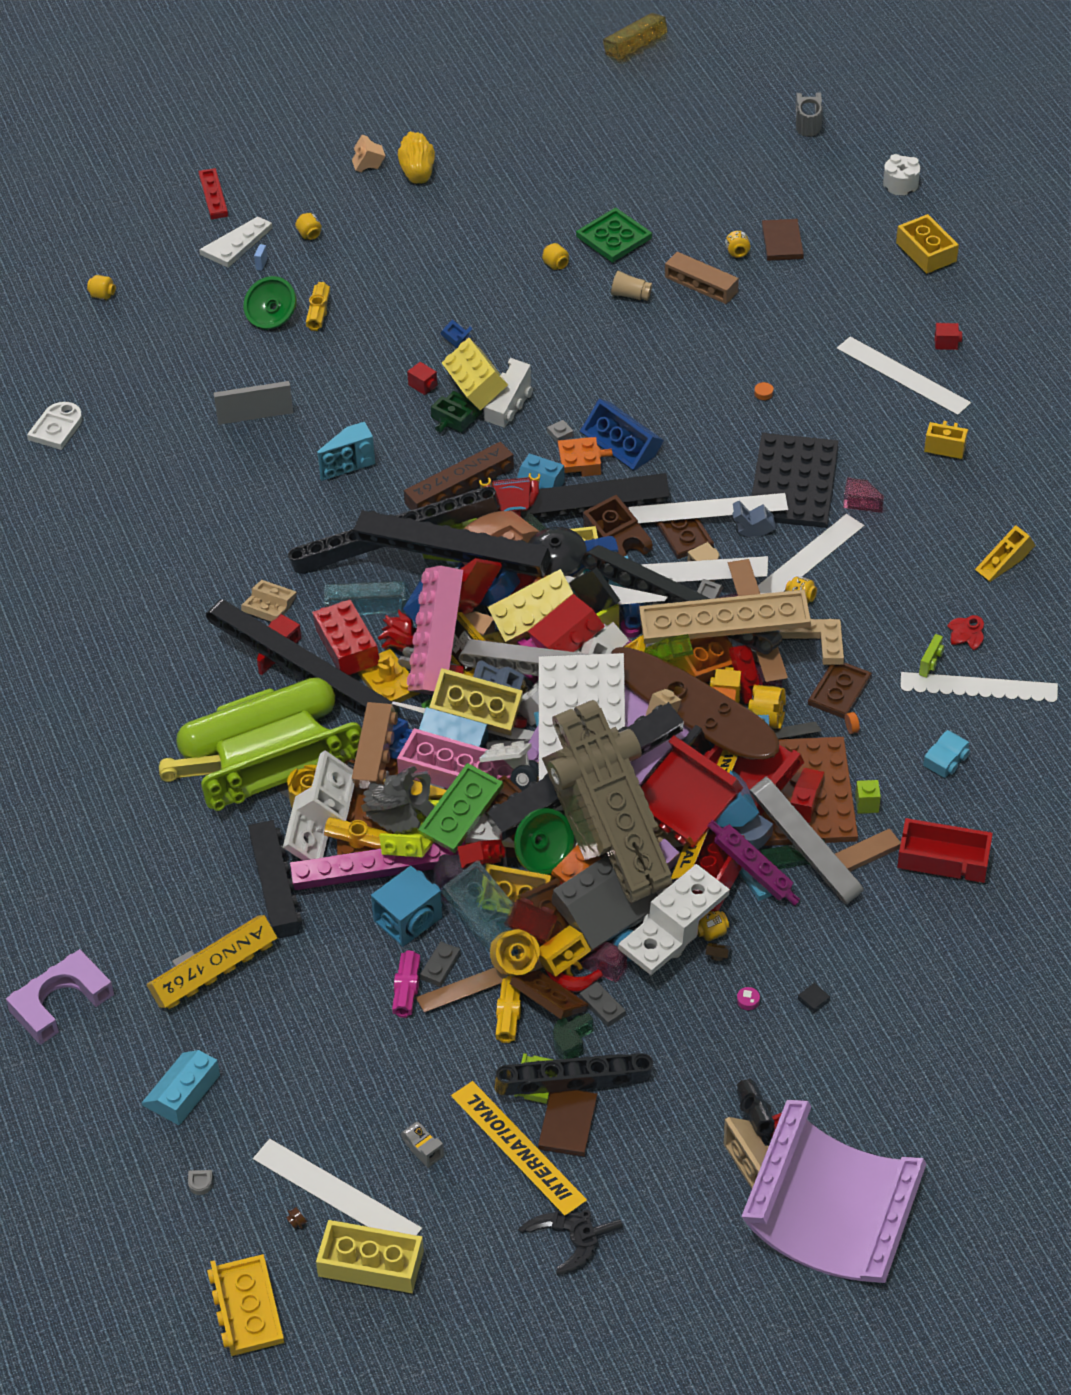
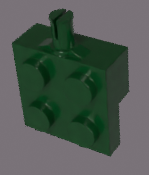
(454, 412)

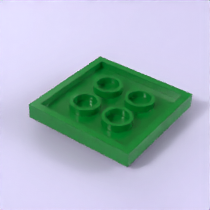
(614, 234)

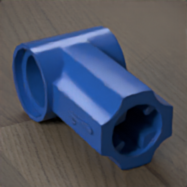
(631, 614)

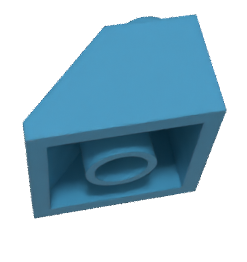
(550, 472)

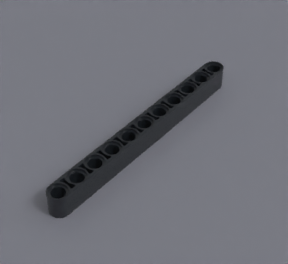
(345, 544)
(643, 579)
(292, 656)

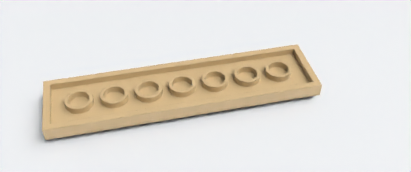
(725, 616)

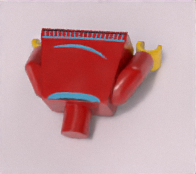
(516, 493)

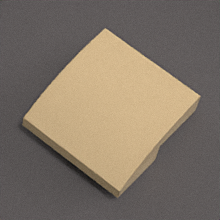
(268, 600)

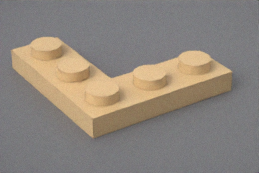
(830, 634)

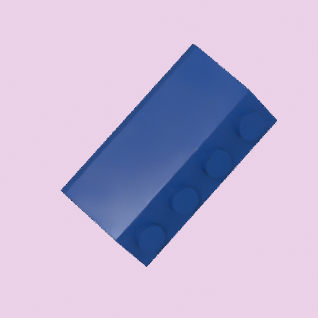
(617, 430)

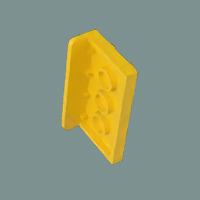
(245, 1305)

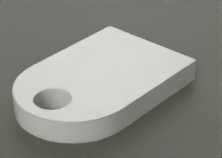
(55, 426)

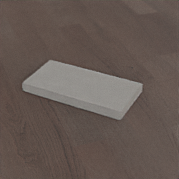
(253, 402)

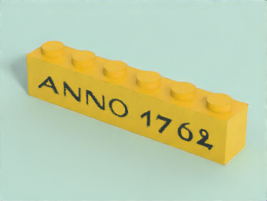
(212, 961)

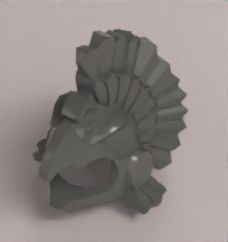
(394, 805)

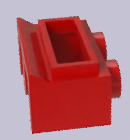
(484, 851)

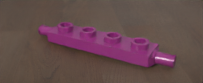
(753, 862)

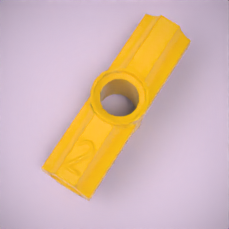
(318, 305)
(354, 832)
(507, 1011)

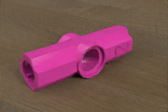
(406, 984)

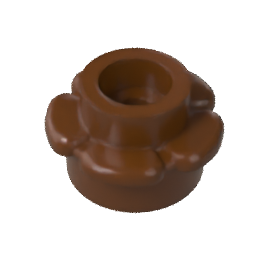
(296, 1218)

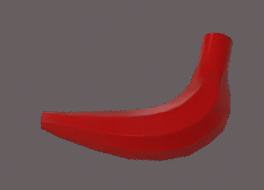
(576, 984)

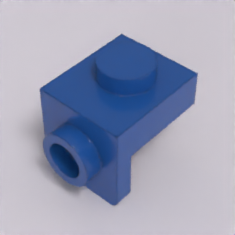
(455, 333)

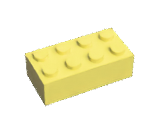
(474, 373)
(528, 606)
(477, 700)
(370, 1256)

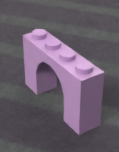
(74, 972)

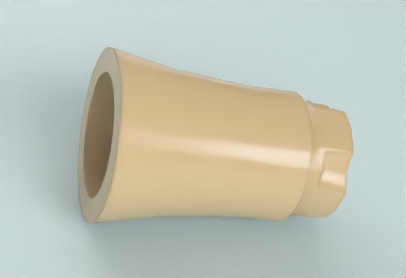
(630, 287)

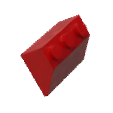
(566, 626)

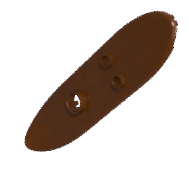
(720, 717)

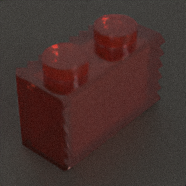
(531, 919)

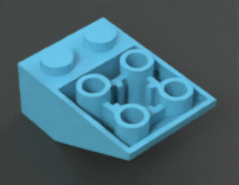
(347, 452)

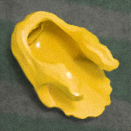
(416, 157)

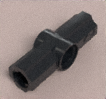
(755, 1107)

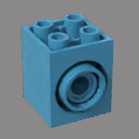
(407, 905)

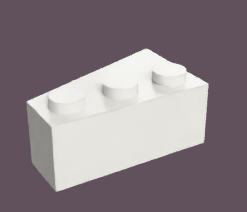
(511, 398)

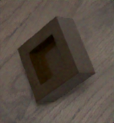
(718, 951)

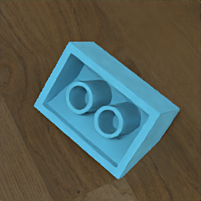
(183, 1086)

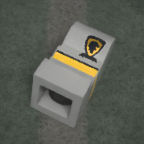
(423, 1144)

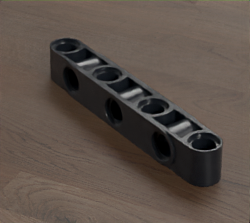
(573, 1074)

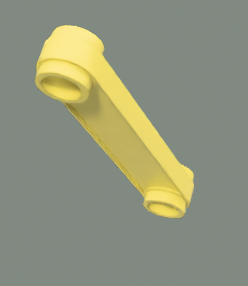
(171, 769)

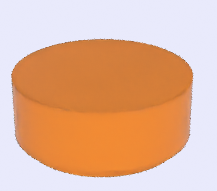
(763, 391)
(852, 722)

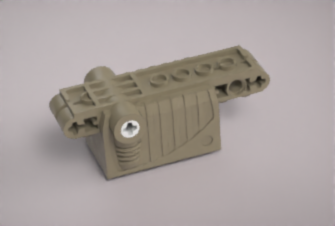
(605, 798)

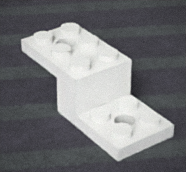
(316, 805)
(673, 919)

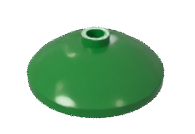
(264, 296)
(553, 842)

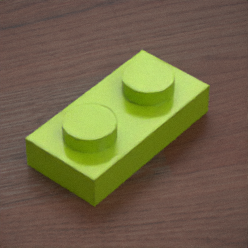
(929, 659)

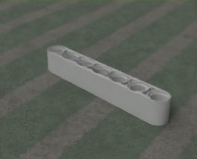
(500, 655)
(806, 840)

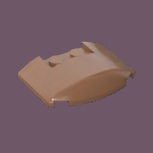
(503, 524)

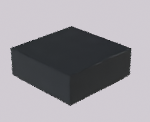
(813, 997)

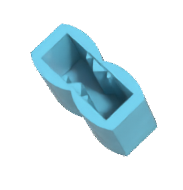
(946, 754)

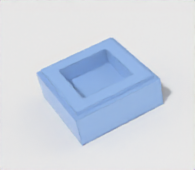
(260, 257)

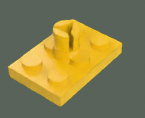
(388, 678)

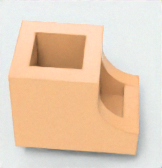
(367, 154)

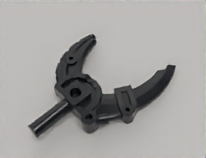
(581, 1234)

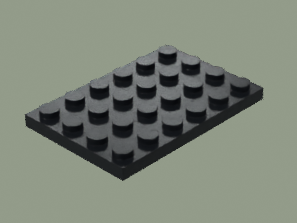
(802, 471)

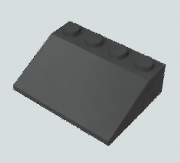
(597, 905)

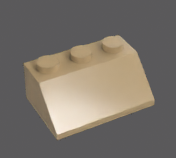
(744, 1147)

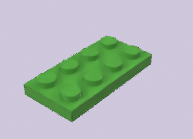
(461, 807)

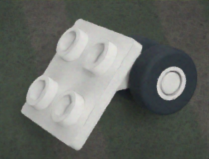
(516, 756)

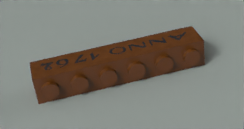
(461, 477)

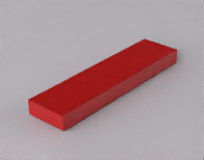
(213, 193)

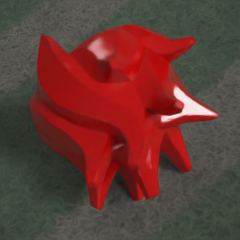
(398, 632)

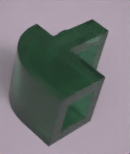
(568, 1036)

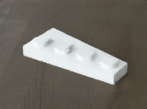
(235, 243)

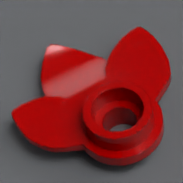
(964, 632)

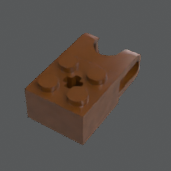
(616, 520)

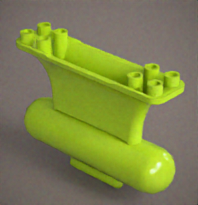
(266, 739)

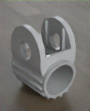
(808, 124)

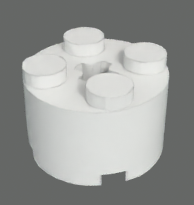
(901, 174)

